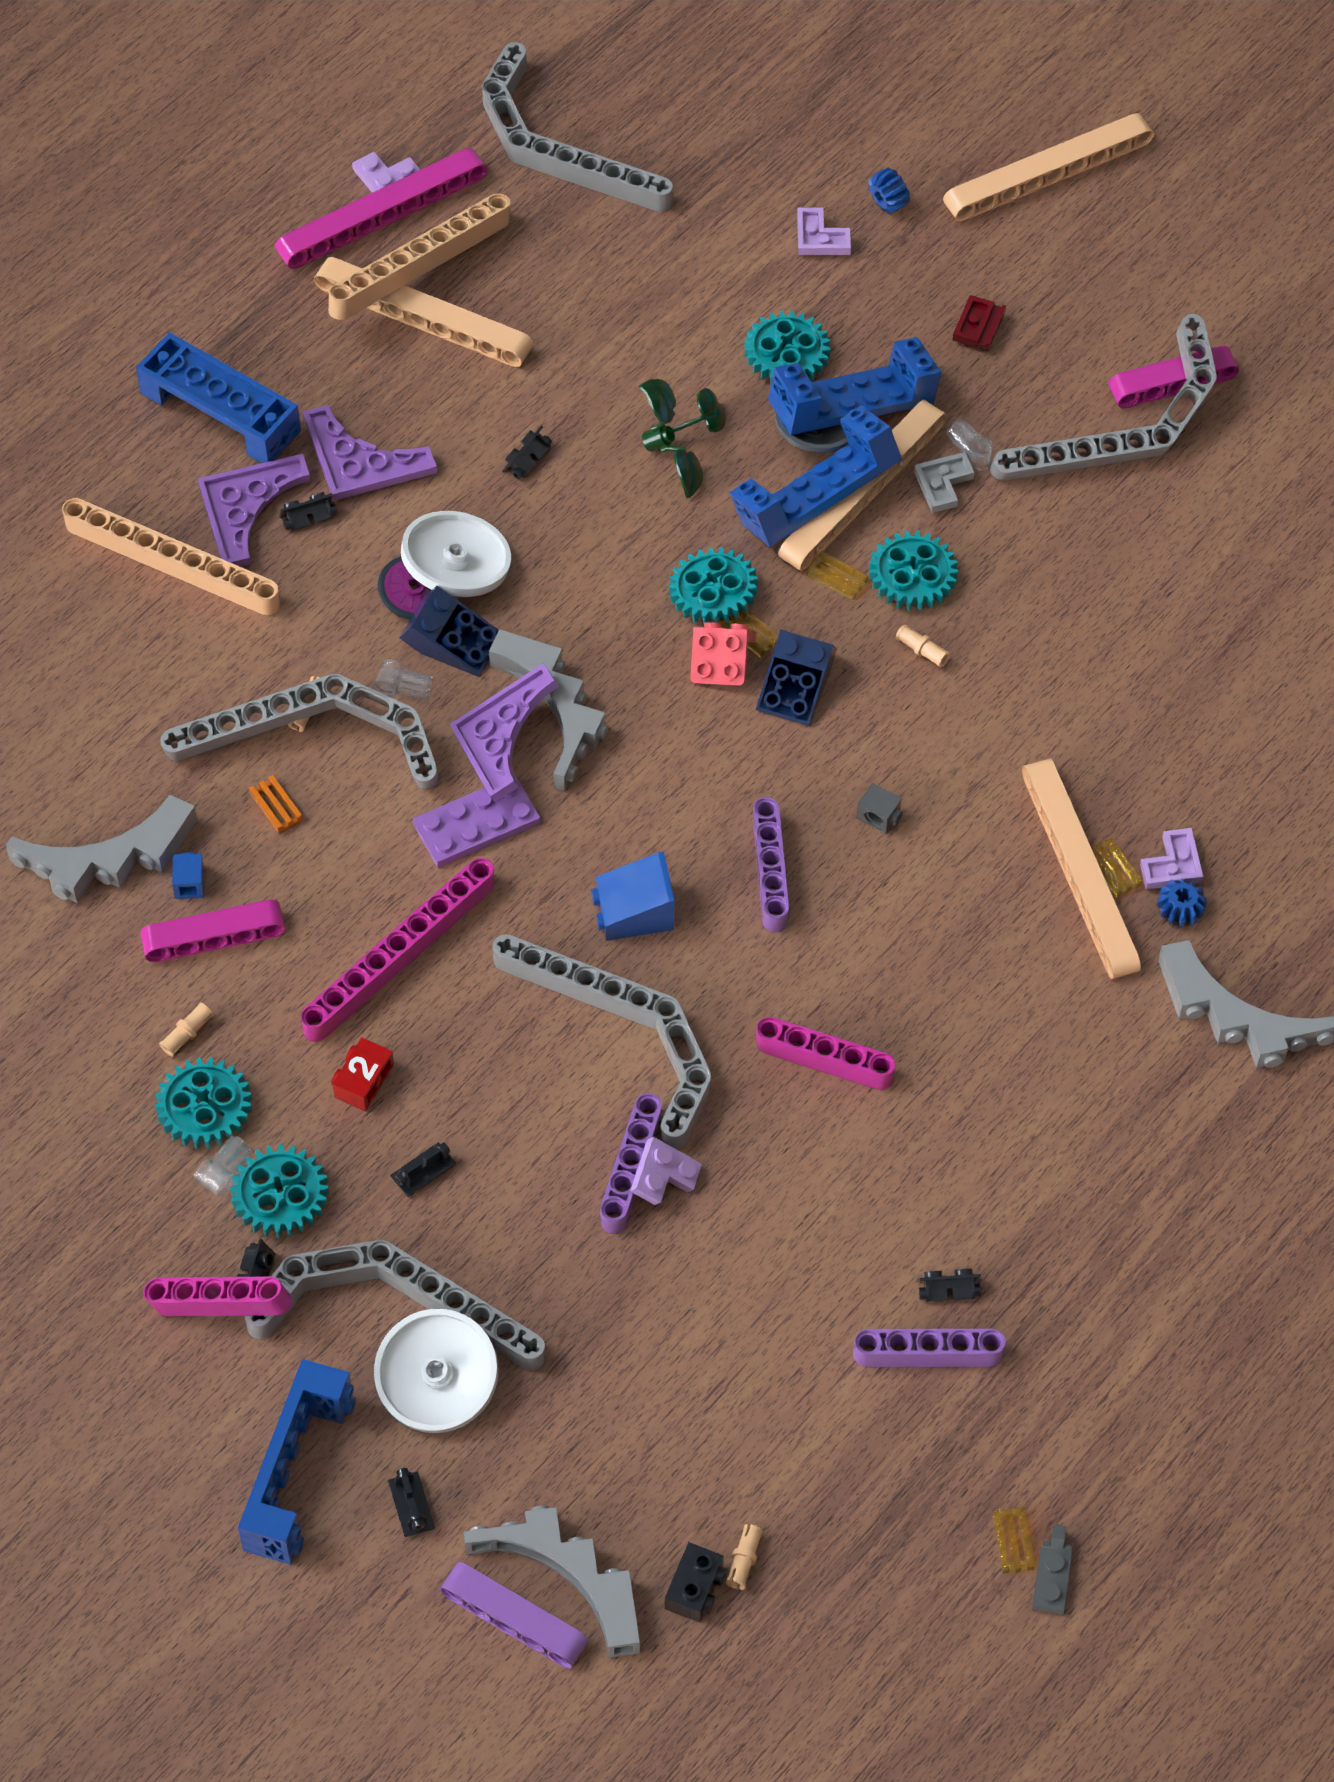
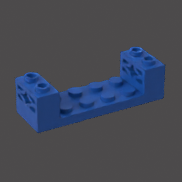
(882, 390)
(222, 392)
(779, 514)
(315, 1392)

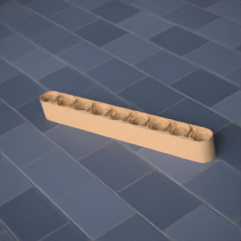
(1048, 167)
(418, 256)
(439, 318)
(815, 536)
(131, 538)
(1081, 869)

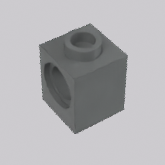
(879, 808)

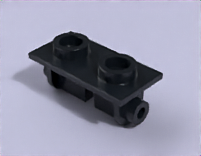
(534, 445)
(297, 512)
(423, 1169)
(257, 1260)
(936, 1285)
(410, 1502)

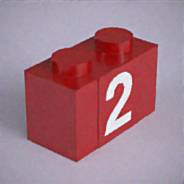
(362, 1073)

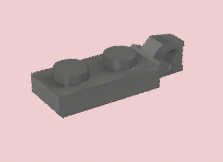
(1052, 1573)

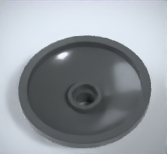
(815, 441)

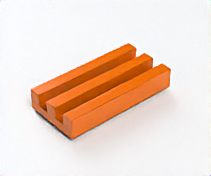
(265, 787)

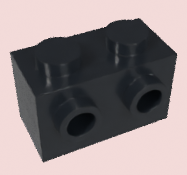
(694, 1582)

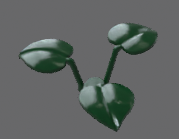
(661, 436)

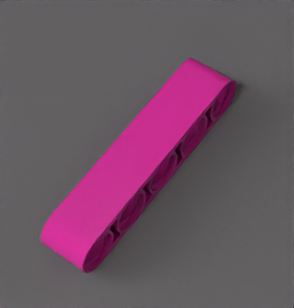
(1166, 378)
(212, 930)
(833, 1064)
(199, 1296)

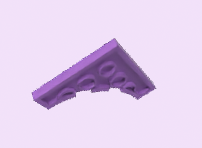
(359, 466)
(240, 495)
(493, 726)

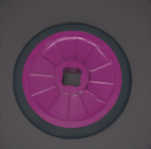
(396, 592)

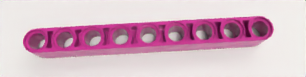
(380, 208)
(395, 961)

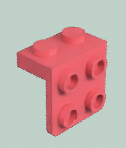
(720, 654)

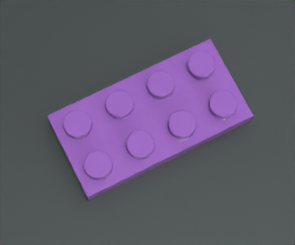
(474, 823)

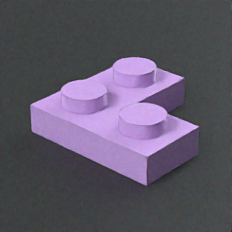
(377, 175)
(817, 240)
(1180, 862)
(662, 1165)

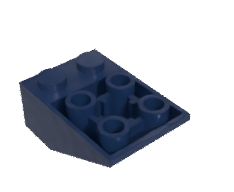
(450, 632)
(796, 677)

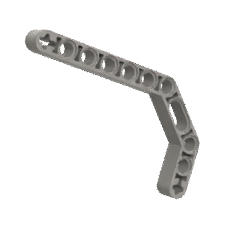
(559, 158)
(1120, 439)
(299, 710)
(512, 956)
(411, 1286)

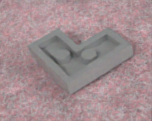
(938, 477)

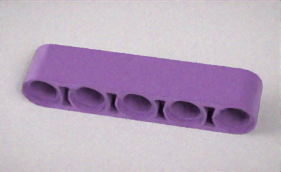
(768, 875)
(629, 1150)
(941, 1339)
(514, 1615)

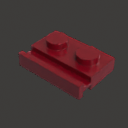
(979, 322)

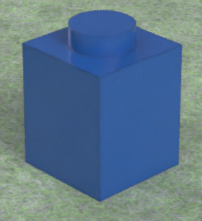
(188, 875)

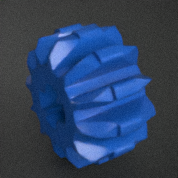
(889, 190)
(1181, 902)

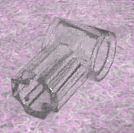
(977, 447)
(394, 679)
(217, 1172)

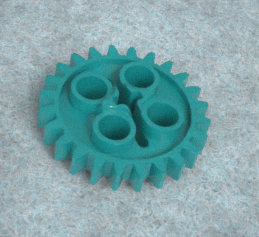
(785, 342)
(913, 570)
(713, 585)
(186, 1121)
(285, 1214)

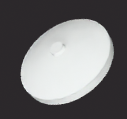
(456, 553)
(436, 1370)

